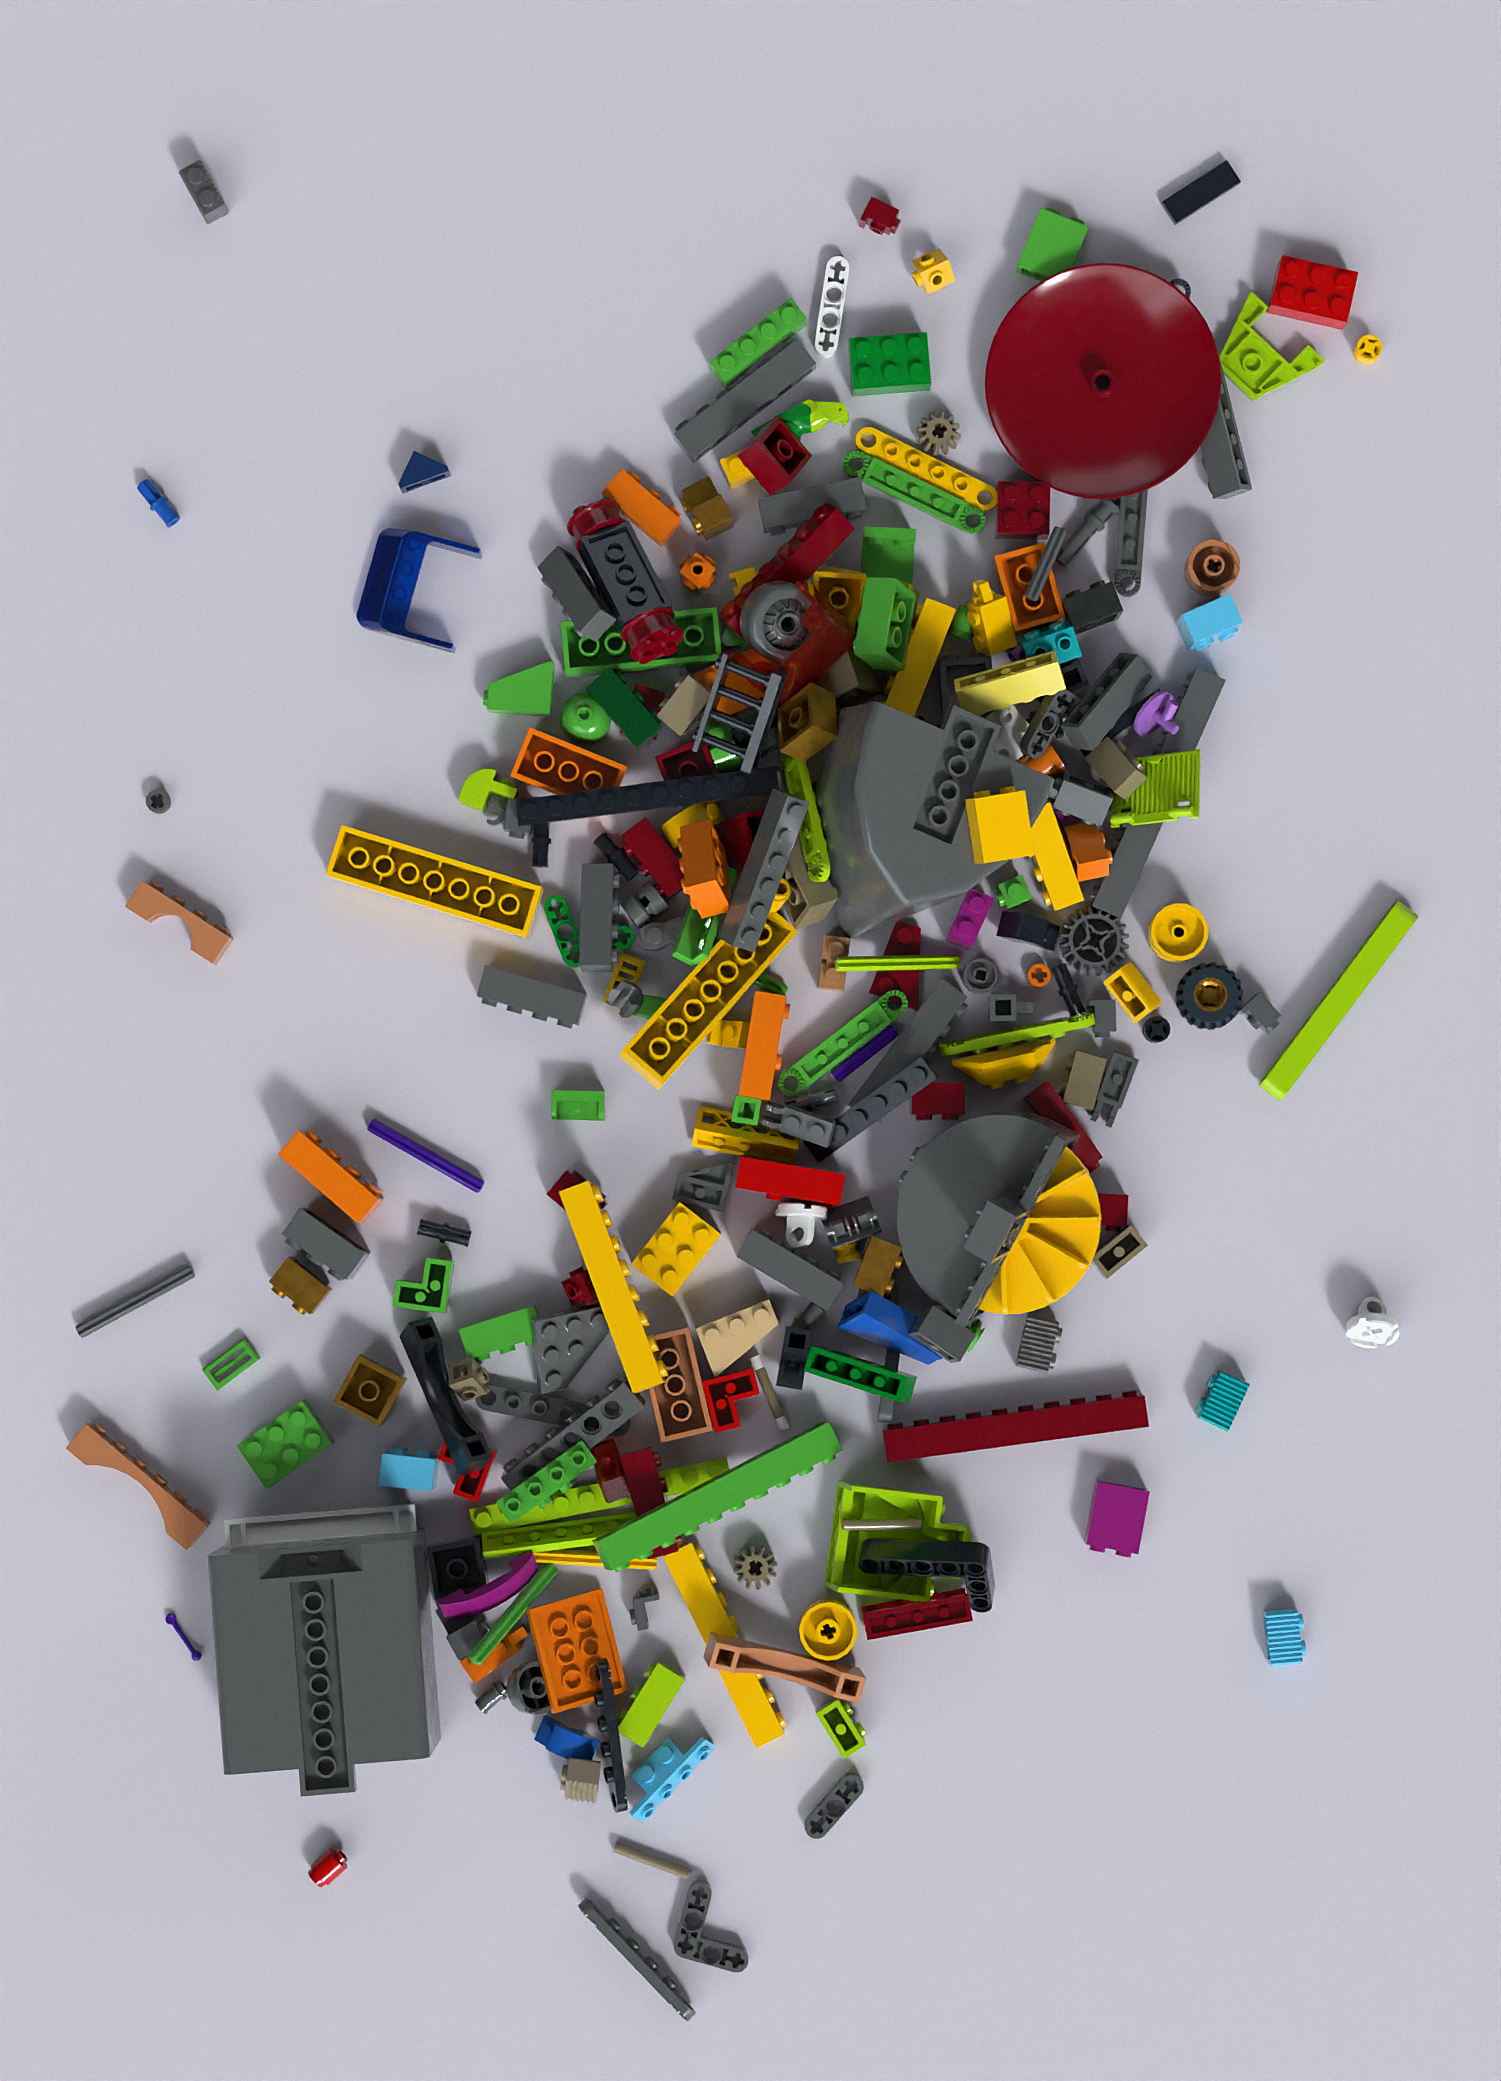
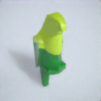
(812, 416)

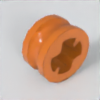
(1043, 969)

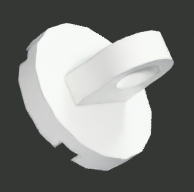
(799, 1217)
(1372, 1329)

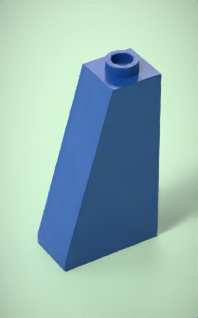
(885, 1325)

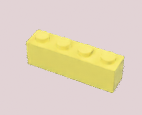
(1010, 684)

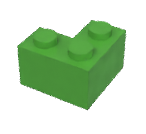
(432, 1293)

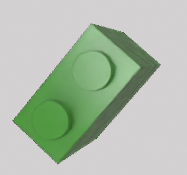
(1051, 245)

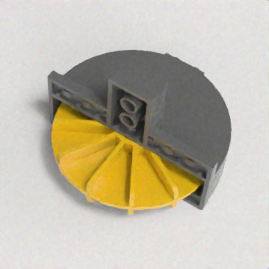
(998, 1215)

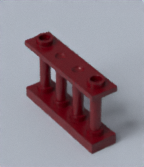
(910, 1616)

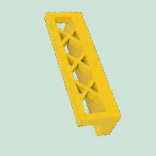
(742, 1141)

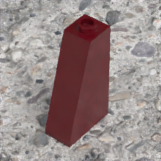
(1048, 1103)

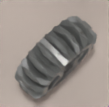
(1098, 952)

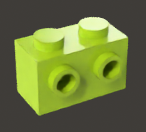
(840, 1726)

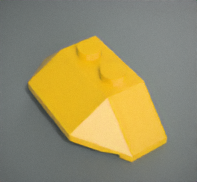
(1005, 1064)

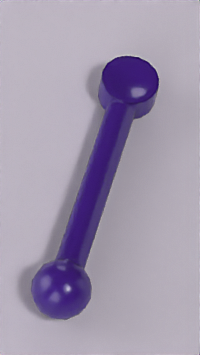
(171, 1619)

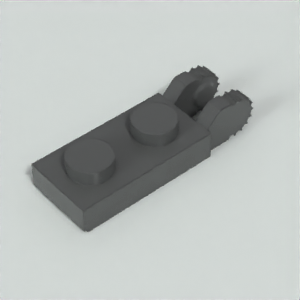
(1115, 1085)
(800, 1123)

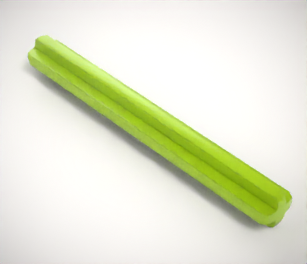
(897, 962)

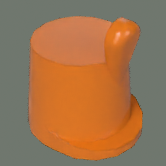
(1047, 764)

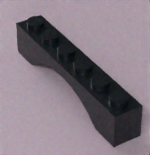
(462, 1438)

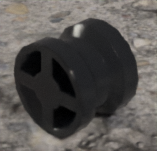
(1159, 1026)

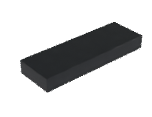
(1201, 192)

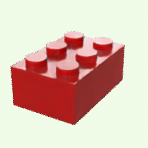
(1312, 292)

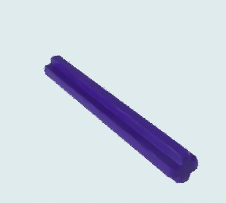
(425, 1155)

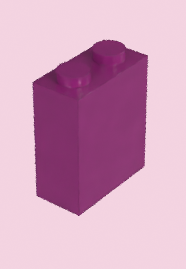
(969, 919)
(1116, 1518)

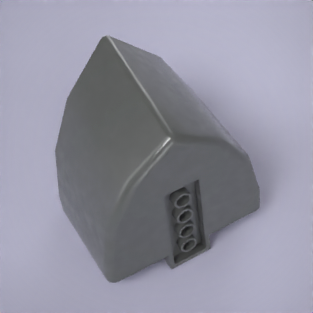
(899, 813)

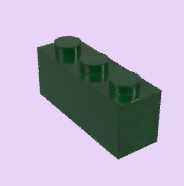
(625, 707)

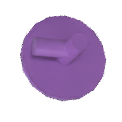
(1155, 713)

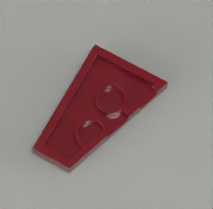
(903, 941)

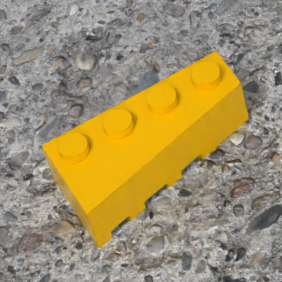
(1053, 862)

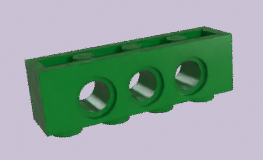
(860, 1373)

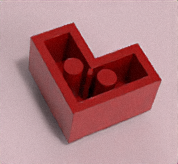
(723, 1392)
(472, 1484)

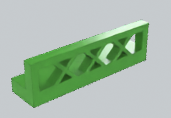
(698, 934)

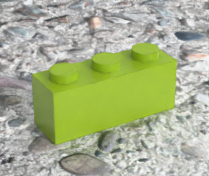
(649, 1702)

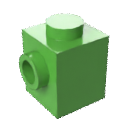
(1013, 893)

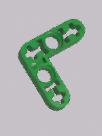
(565, 910)

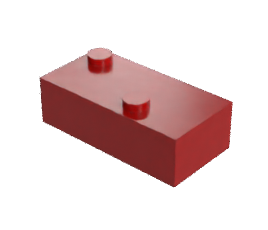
(790, 1181)

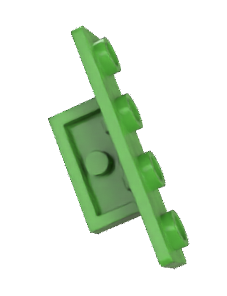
(547, 1481)

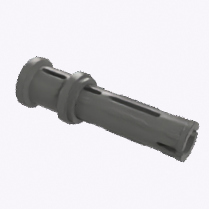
(1093, 522)

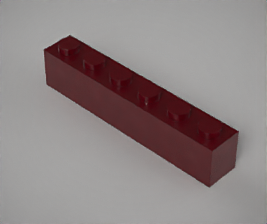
(794, 559)

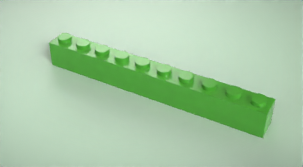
(716, 1496)

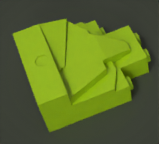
(866, 1501)

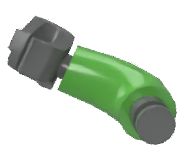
(631, 1001)

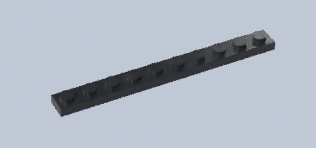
(646, 796)

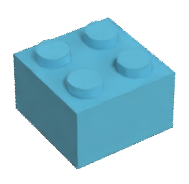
(1209, 622)
(409, 1469)

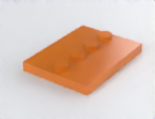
(568, 1641)

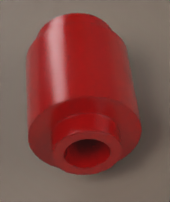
(328, 1867)

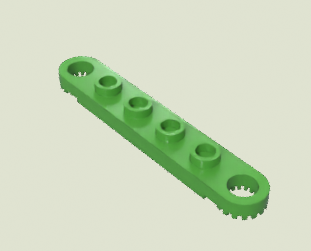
(914, 492)
(842, 1042)

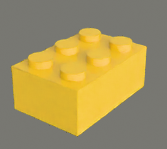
(676, 1249)

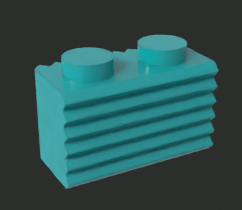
(1222, 1400)

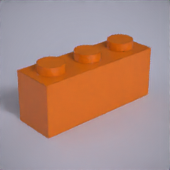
(643, 507)

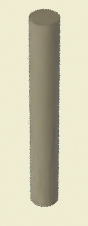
(882, 1524)
(651, 1860)

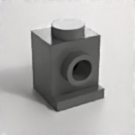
(1260, 1013)
(1104, 1016)

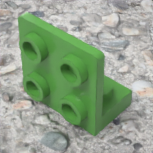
(888, 553)

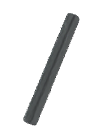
(135, 1301)

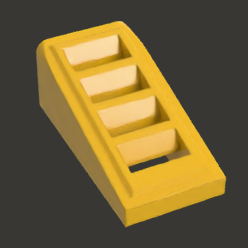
(615, 977)

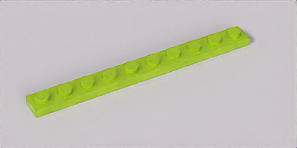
(590, 1498)

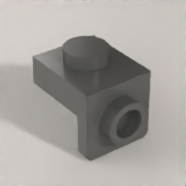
(639, 1614)

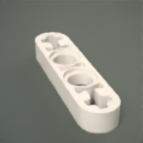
(834, 307)

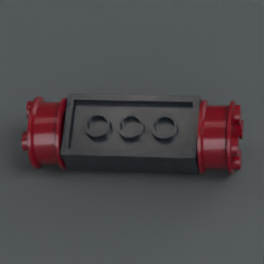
(625, 580)

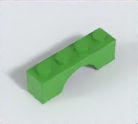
(745, 351)

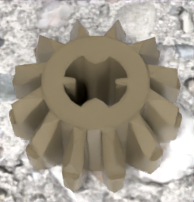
(938, 423)
(764, 1567)

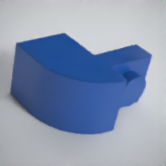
(565, 1740)

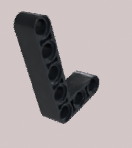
(934, 1559)

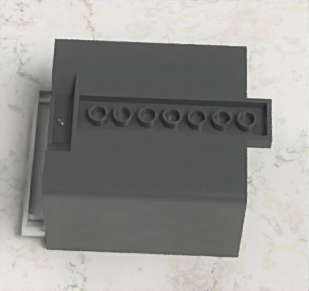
(324, 1644)

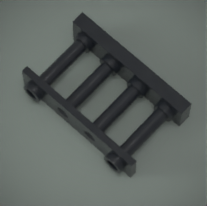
(764, 706)

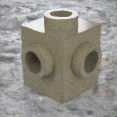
(468, 1378)

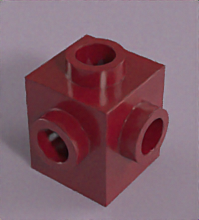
(579, 1287)

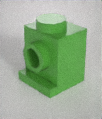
(745, 1110)

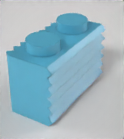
(1283, 1636)

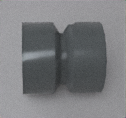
(635, 910)
(979, 976)

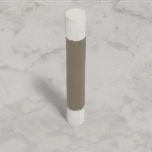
(769, 1392)

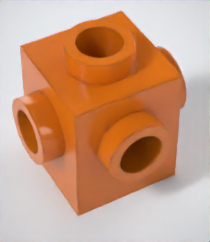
(698, 581)

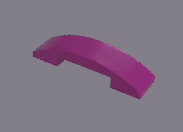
(492, 1594)

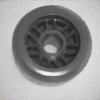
(763, 616)

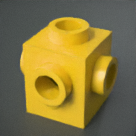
(932, 271)

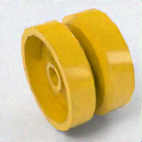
(1184, 918)
(822, 1644)

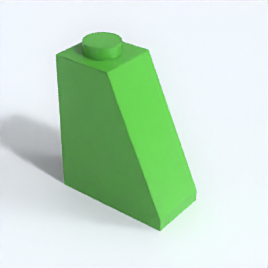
(523, 692)

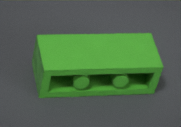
(499, 1333)

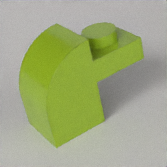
(479, 787)

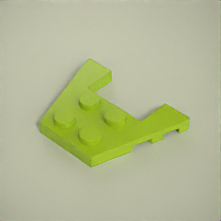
(1253, 363)

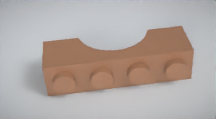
(152, 904)

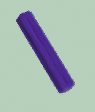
(864, 1053)

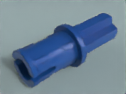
(158, 503)

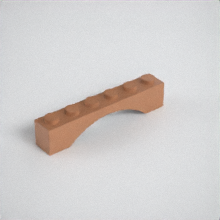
(180, 1519)
(750, 1657)

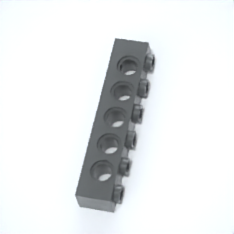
(609, 1420)

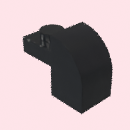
(1028, 930)
(793, 1358)

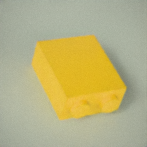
(999, 825)

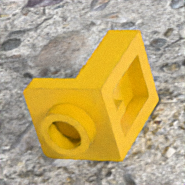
(729, 1034)

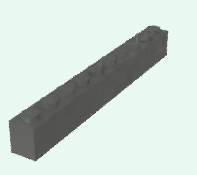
(1137, 841)

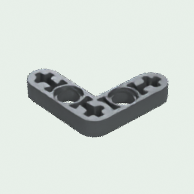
(1056, 713)
(700, 1942)

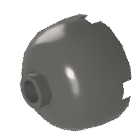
(527, 1689)

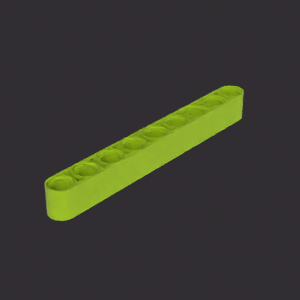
(1338, 1000)

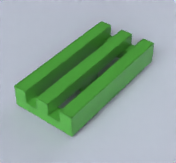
(248, 1351)

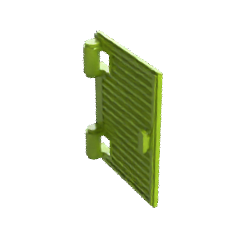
(1159, 796)

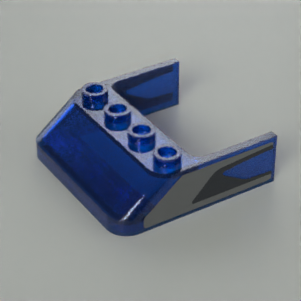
(394, 580)

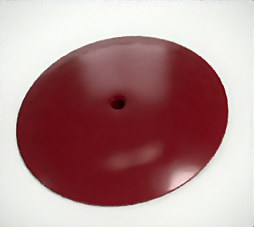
(1111, 326)

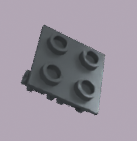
(851, 1222)

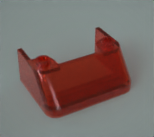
(827, 644)

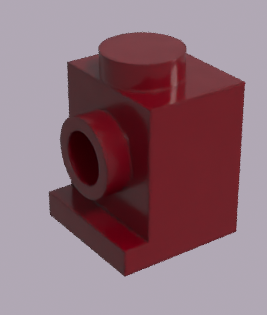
(880, 217)

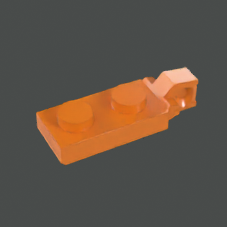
(503, 1651)

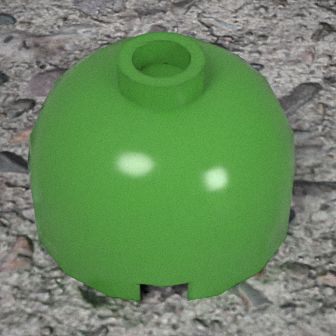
(584, 719)

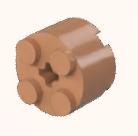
(1213, 553)

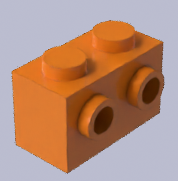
(1087, 851)

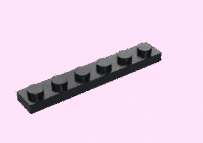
(877, 1105)

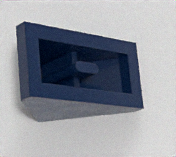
(421, 472)

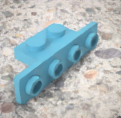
(664, 1771)

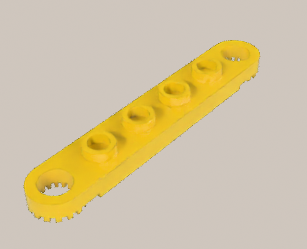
(926, 468)

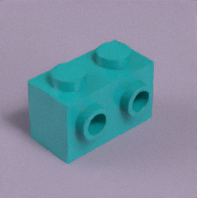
(1058, 638)

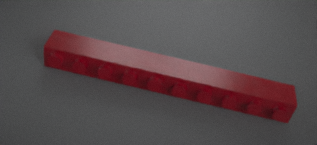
(1015, 1427)

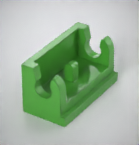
(577, 1105)

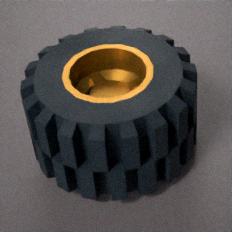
(1209, 996)

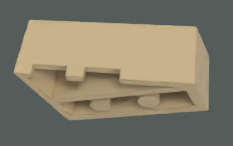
(734, 1334)

